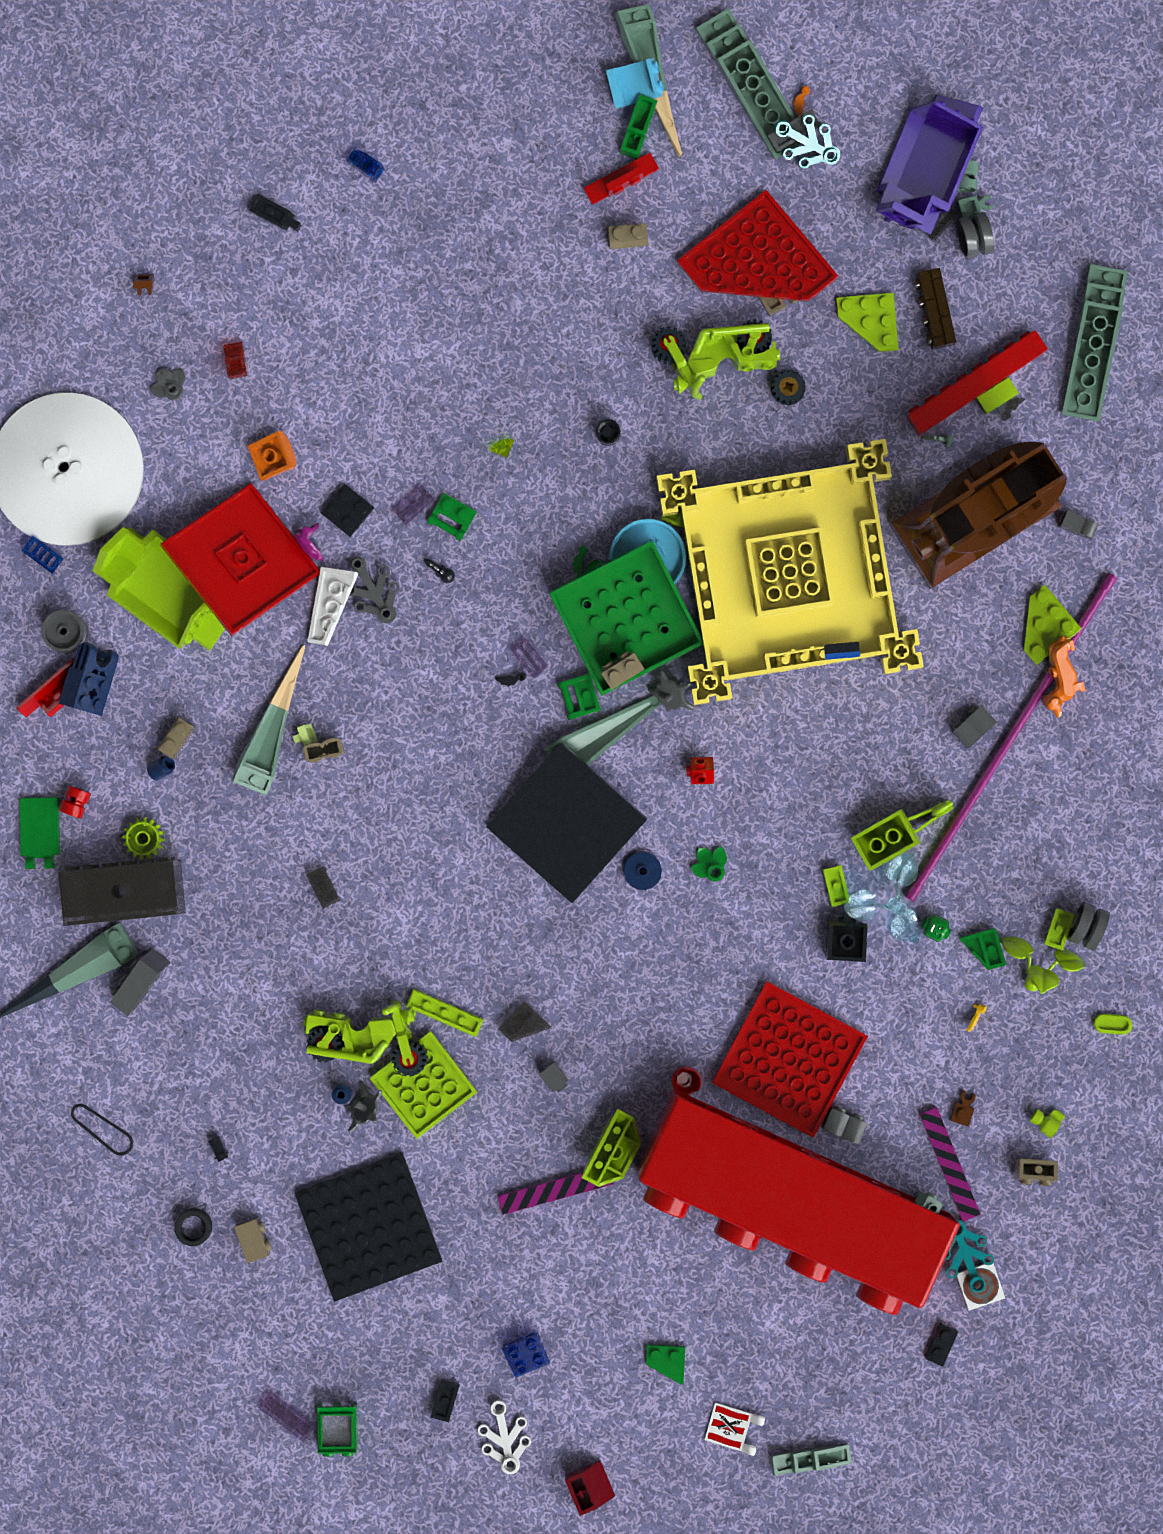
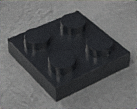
(347, 510)

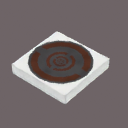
(992, 1292)

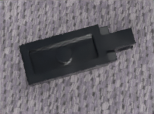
(274, 213)

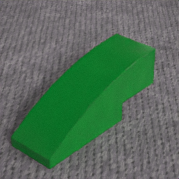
(638, 127)

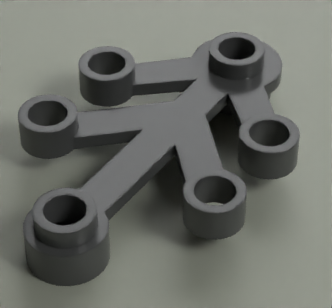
(375, 592)

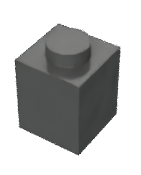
(554, 1077)

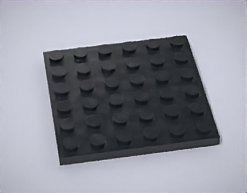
(368, 1227)

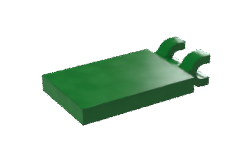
(39, 831)

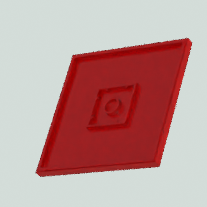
(240, 559)

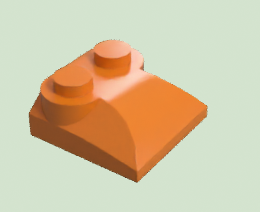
(272, 455)

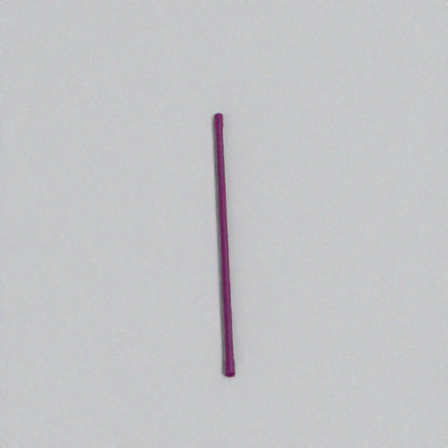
(917, 885)

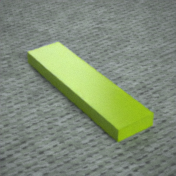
(445, 1013)

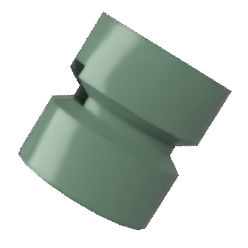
(969, 182)

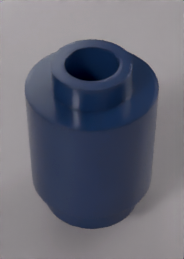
(161, 767)
(344, 1088)

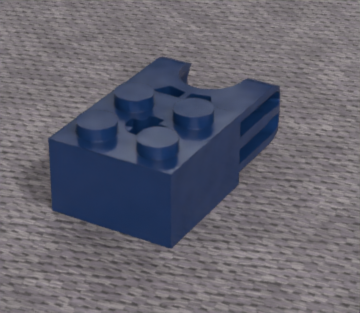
(89, 679)

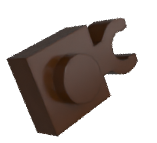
(962, 1112)

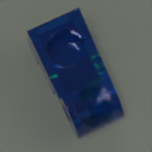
(365, 164)

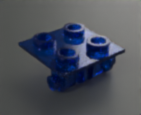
(525, 1354)

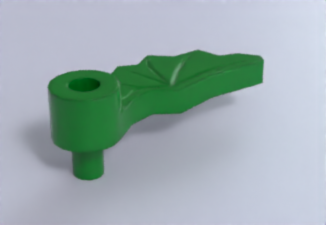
(578, 562)

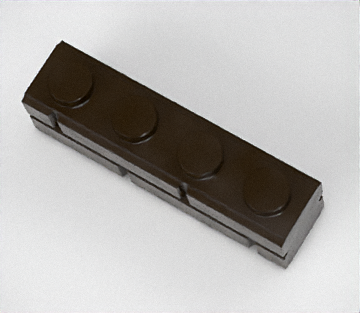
(935, 308)

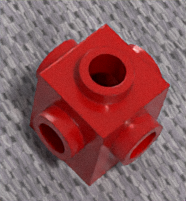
(701, 770)

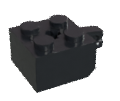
(854, 931)

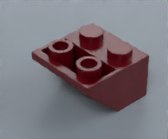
(589, 1487)

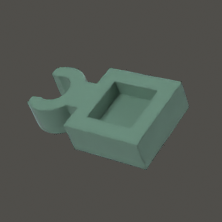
(971, 205)

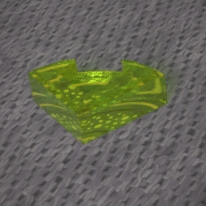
(502, 447)

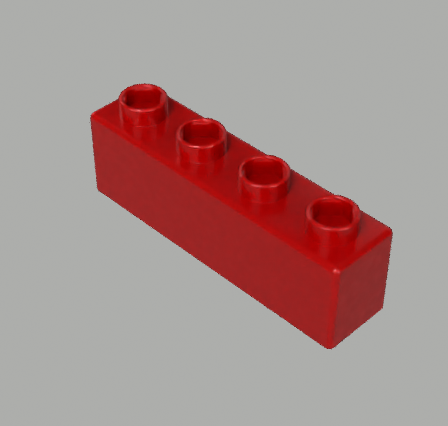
(796, 1200)

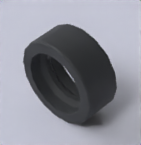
(203, 1216)

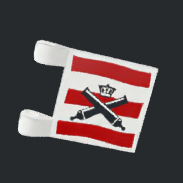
(729, 1427)

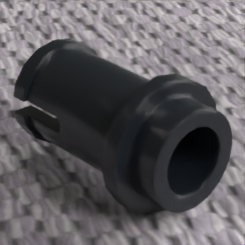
(218, 1149)

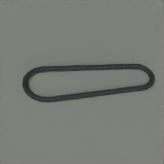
(107, 1121)

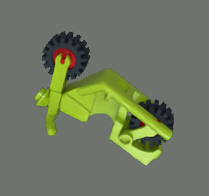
(713, 347)
(369, 1043)

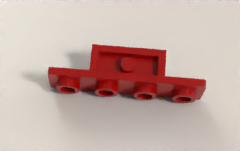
(618, 180)
(47, 694)

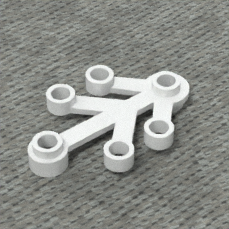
(505, 1440)

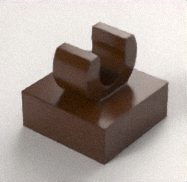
(144, 281)

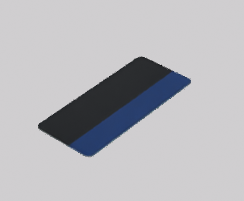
(842, 650)

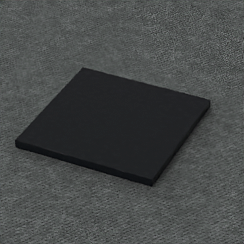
(566, 822)

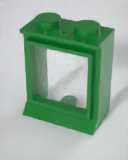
(337, 1430)

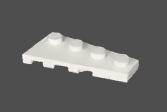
(330, 599)

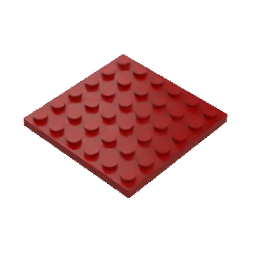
(789, 1059)

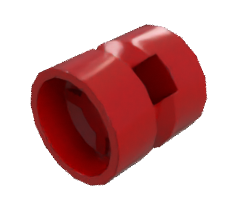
(73, 808)

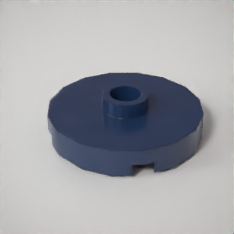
(632, 868)

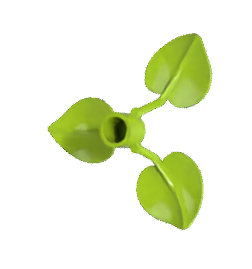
(1038, 977)

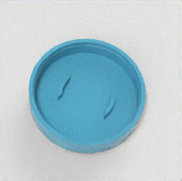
(664, 537)

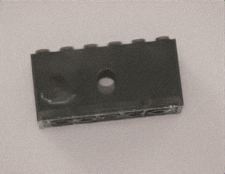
(95, 895)

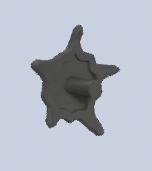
(671, 694)
(363, 1108)

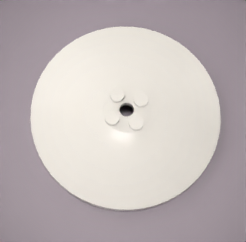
(101, 475)

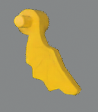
(980, 1009)

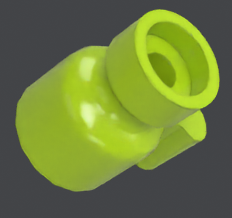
(1047, 1125)

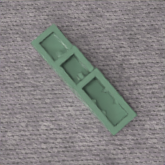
(810, 1459)

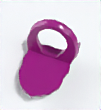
(308, 547)

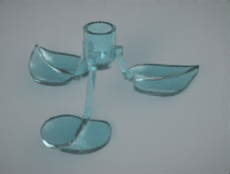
(907, 923)

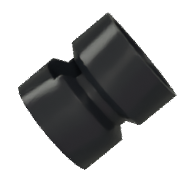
(608, 432)

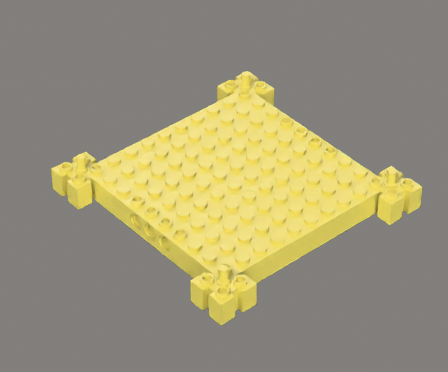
(789, 570)

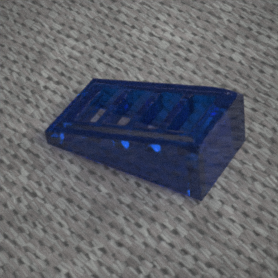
(27, 546)

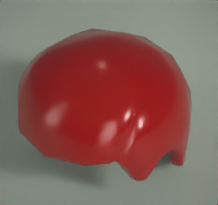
(686, 1080)

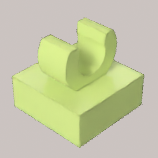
(305, 735)

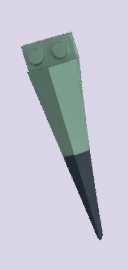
(99, 956)

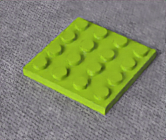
(431, 1094)

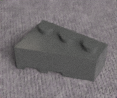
(138, 982)

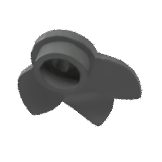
(166, 382)

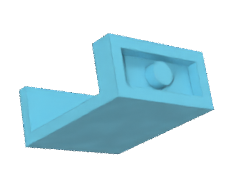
(635, 80)

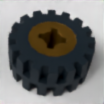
(785, 393)

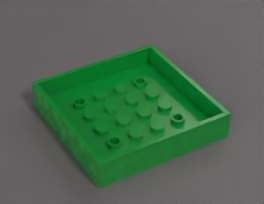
(626, 613)

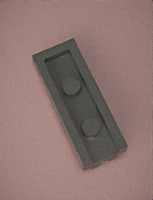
(797, 124)

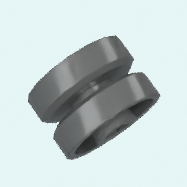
(975, 235)
(60, 621)
(1088, 926)

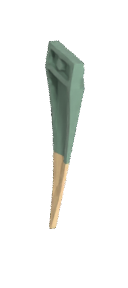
(641, 41)
(259, 759)

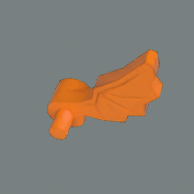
(799, 100)

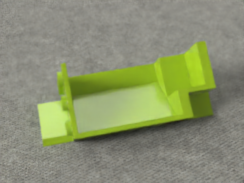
(155, 589)

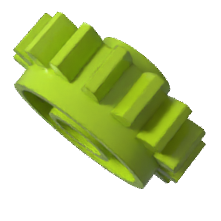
(134, 843)

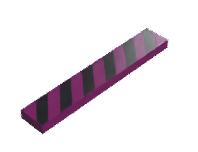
(949, 1164)
(545, 1193)

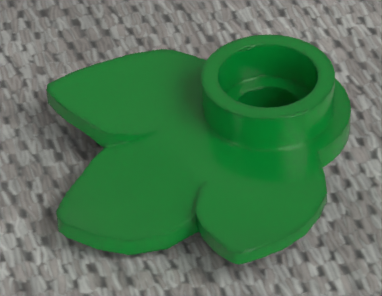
(709, 861)

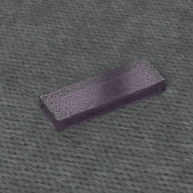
(287, 1416)

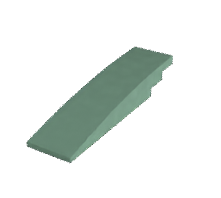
(746, 75)
(1094, 342)

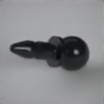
(446, 574)

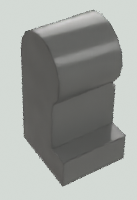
(1078, 525)

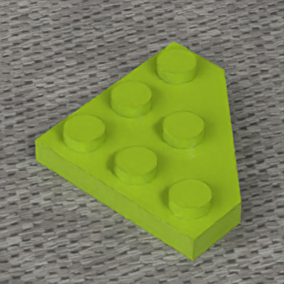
(871, 318)
(1046, 624)

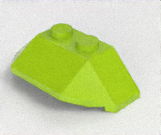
(613, 1150)

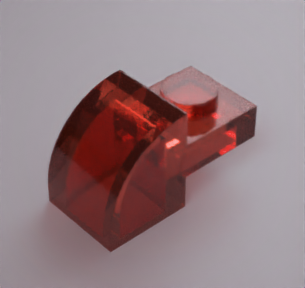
(235, 360)

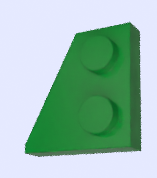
(986, 948)
(667, 1360)

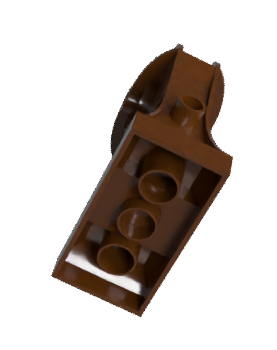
(981, 510)

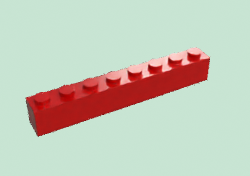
(976, 383)

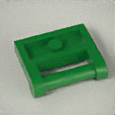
(455, 511)
(585, 694)

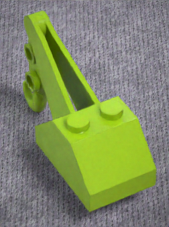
(893, 835)

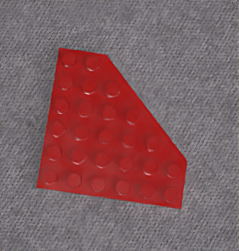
(758, 256)

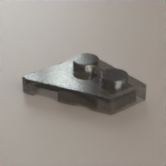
(523, 1023)

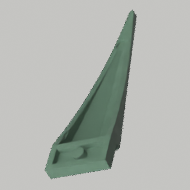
(598, 737)

